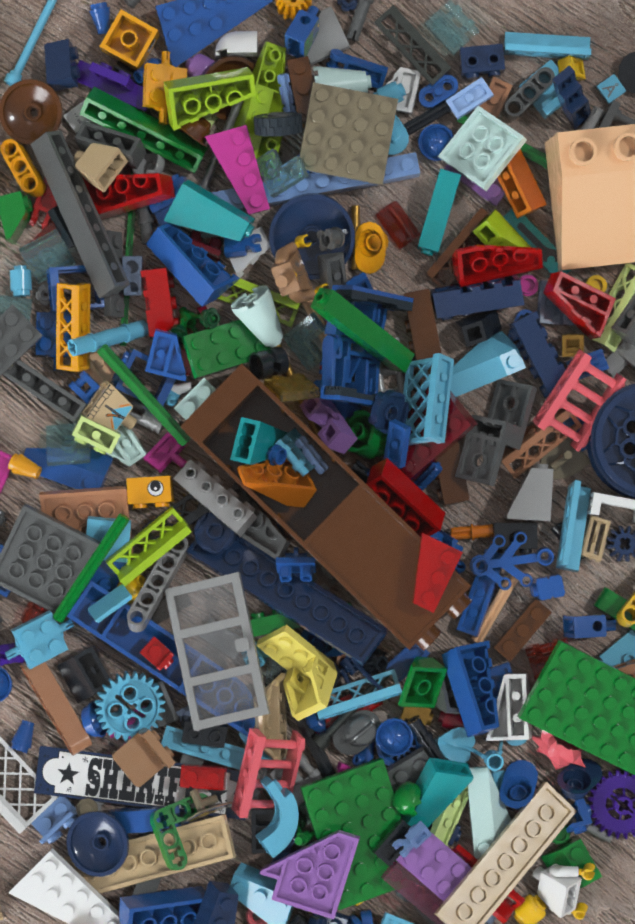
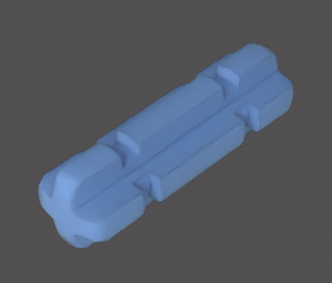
(286, 92)
(311, 454)

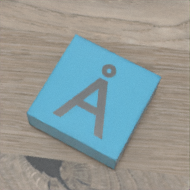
(611, 89)

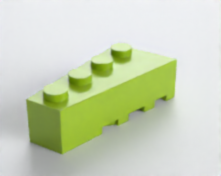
(205, 94)

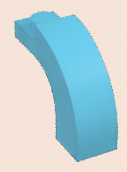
(285, 819)

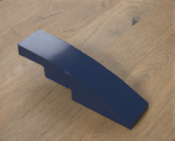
(571, 97)

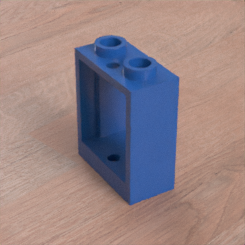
(53, 278)
(128, 358)

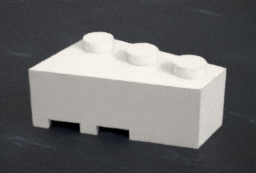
(511, 697)

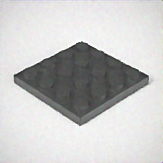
(43, 557)

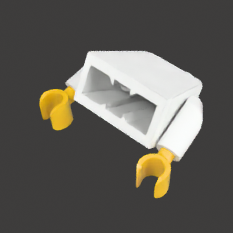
(561, 886)

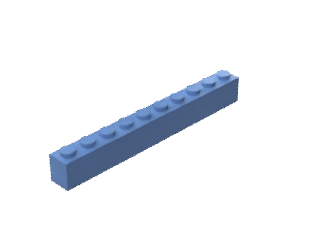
(397, 169)

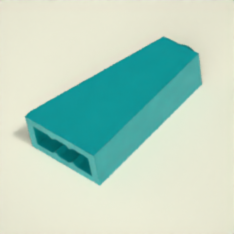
(438, 212)
(208, 213)
(254, 441)
(439, 786)

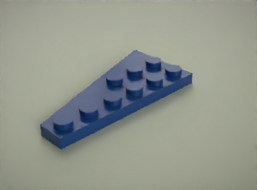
(197, 23)

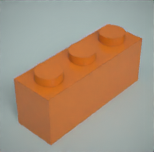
(521, 187)

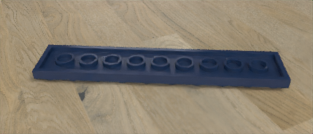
(299, 601)

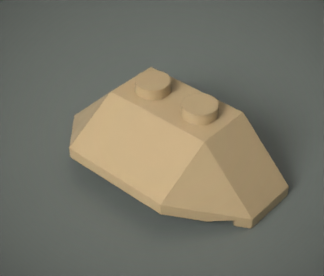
(274, 724)

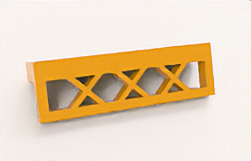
(78, 326)

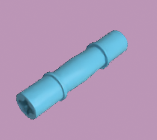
(111, 337)

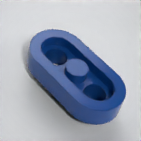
(438, 92)

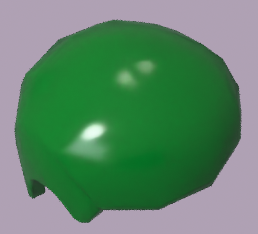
(407, 798)

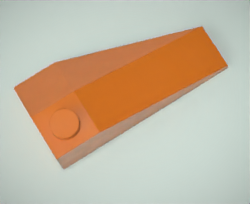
(278, 482)

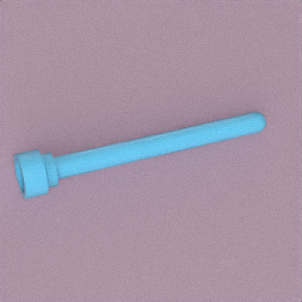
(15, 75)

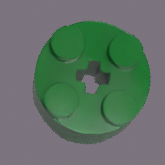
(369, 441)

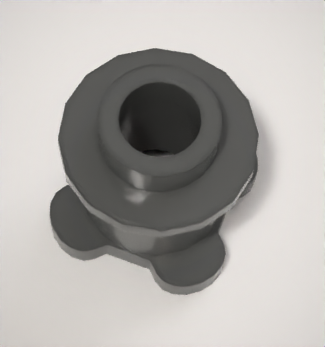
(330, 238)

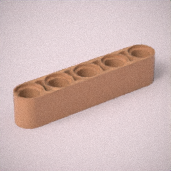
(57, 707)

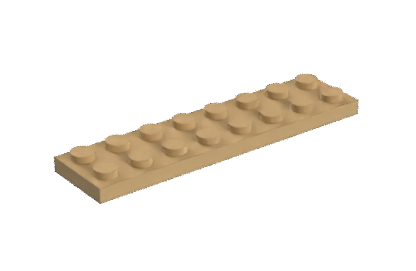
(203, 843)
(507, 859)

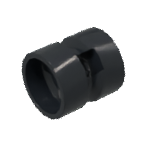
(269, 362)

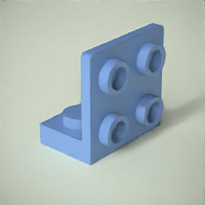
(54, 819)

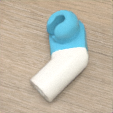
(176, 392)

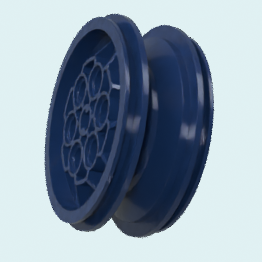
(608, 440)

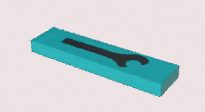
(535, 240)

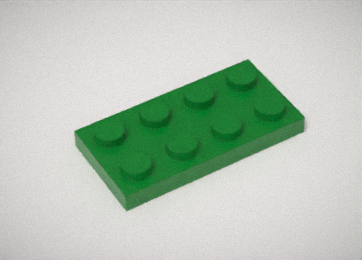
(220, 348)

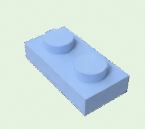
(469, 98)

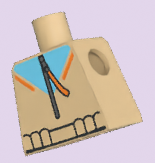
(110, 408)

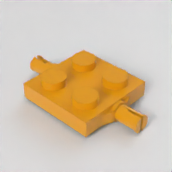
(153, 84)

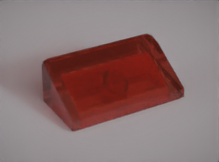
(398, 224)

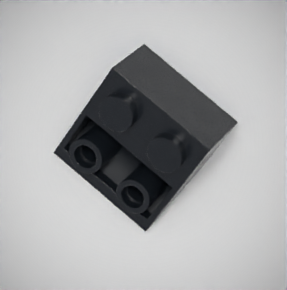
(85, 673)

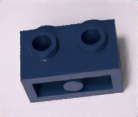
(482, 61)
(61, 65)

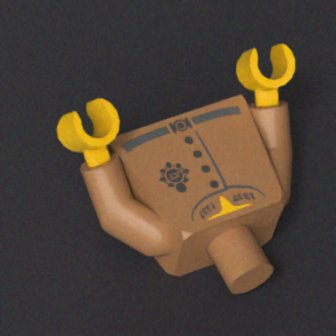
(291, 273)

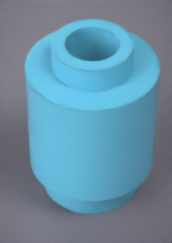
(392, 90)
(20, 281)

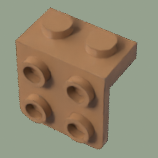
(143, 756)

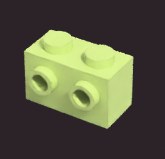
(95, 434)

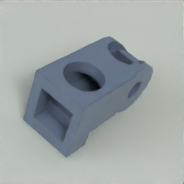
(132, 266)

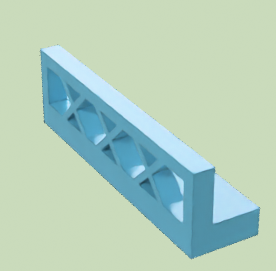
(546, 45)
(573, 527)
(362, 700)
(228, 756)

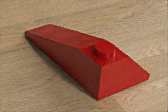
(491, 262)

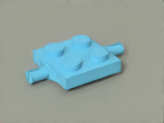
(39, 639)

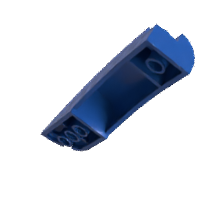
(116, 633)

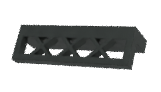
(416, 42)

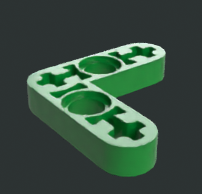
(170, 820)

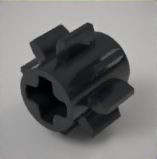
(376, 662)

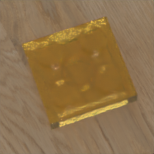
(292, 387)

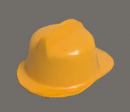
(370, 247)

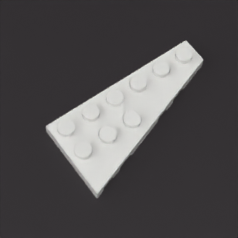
(64, 893)

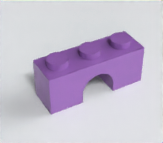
(335, 430)

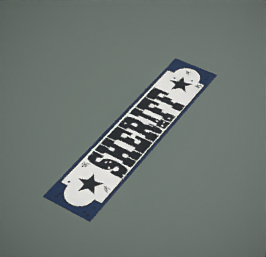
(102, 780)

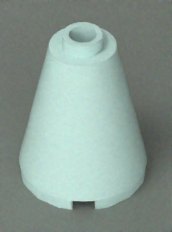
(343, 78)
(259, 315)

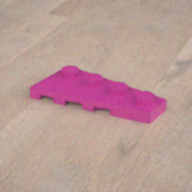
(239, 163)

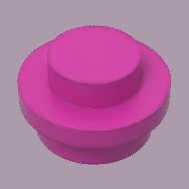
(529, 285)

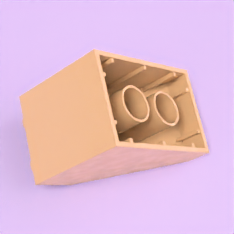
(593, 196)

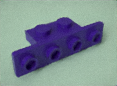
(111, 82)

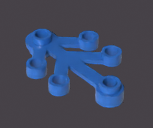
(508, 561)

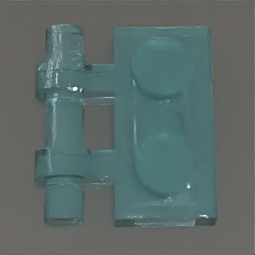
(447, 32)

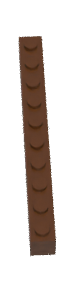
(424, 344)

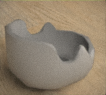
(150, 164)

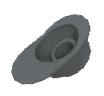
(356, 732)

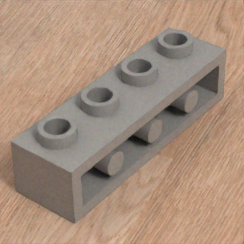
(216, 498)

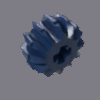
(616, 543)

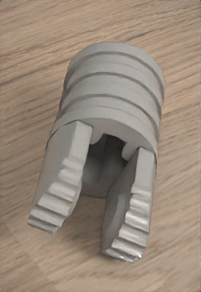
(148, 419)

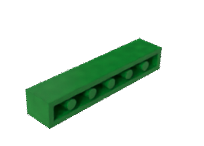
(158, 138)

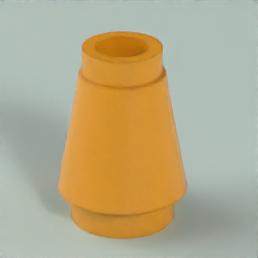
(24, 466)

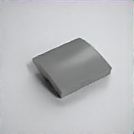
(328, 38)

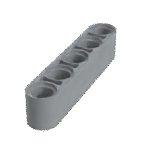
(153, 592)

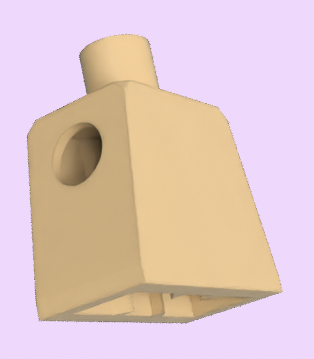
(100, 164)

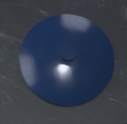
(308, 215)

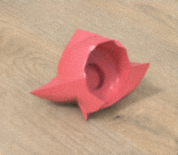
(559, 751)

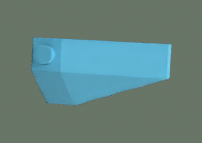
(486, 364)

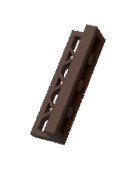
(456, 244)

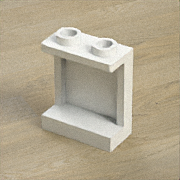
(597, 499)

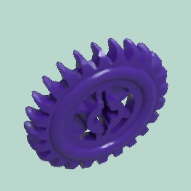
(599, 808)

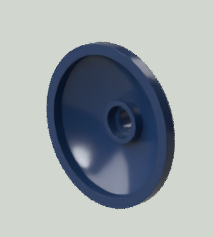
(86, 847)

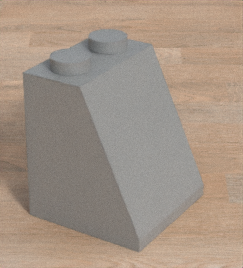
(533, 496)

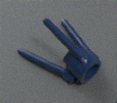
(351, 667)

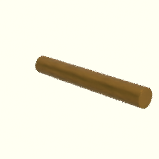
(355, 216)

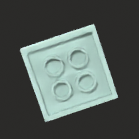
(482, 148)

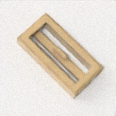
(590, 555)

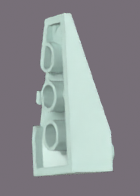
(486, 810)

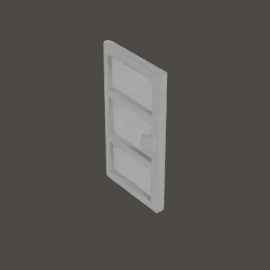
(217, 651)

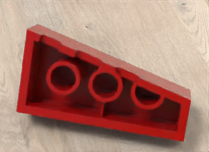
(131, 193)
(405, 498)

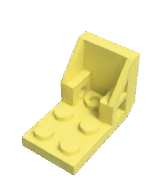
(304, 663)

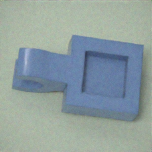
(414, 838)

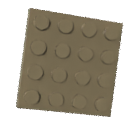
(348, 133)

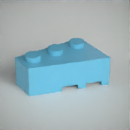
(256, 894)

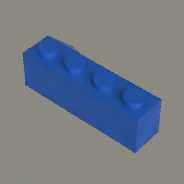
(190, 264)

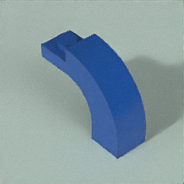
(139, 819)

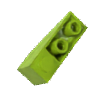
(498, 232)

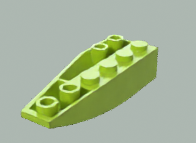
(267, 98)

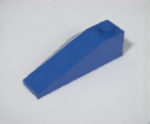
(73, 475)

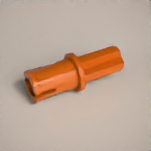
(472, 532)

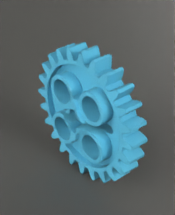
(142, 690)

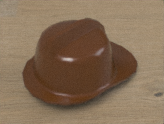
(197, 130)

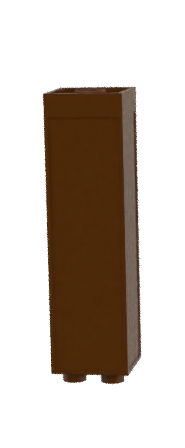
(343, 521)

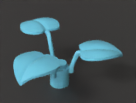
(458, 748)

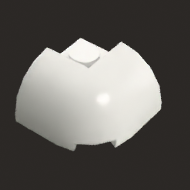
(237, 44)

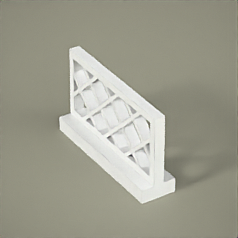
(6, 808)

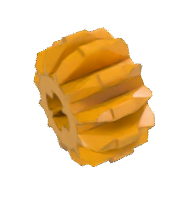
(290, 8)

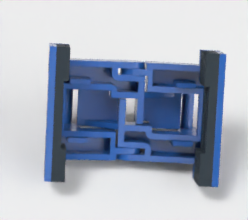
(341, 363)

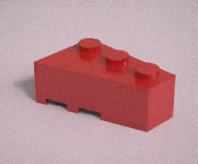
(159, 299)
(580, 303)
(434, 571)

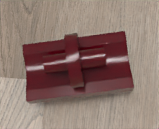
(213, 248)

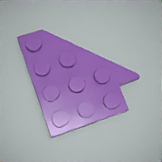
(314, 874)

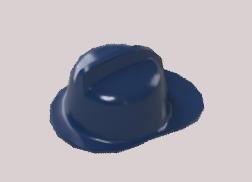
(577, 780)

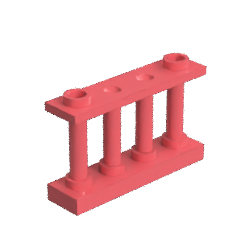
(558, 400)
(252, 763)

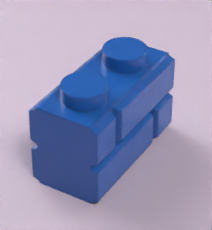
(547, 587)

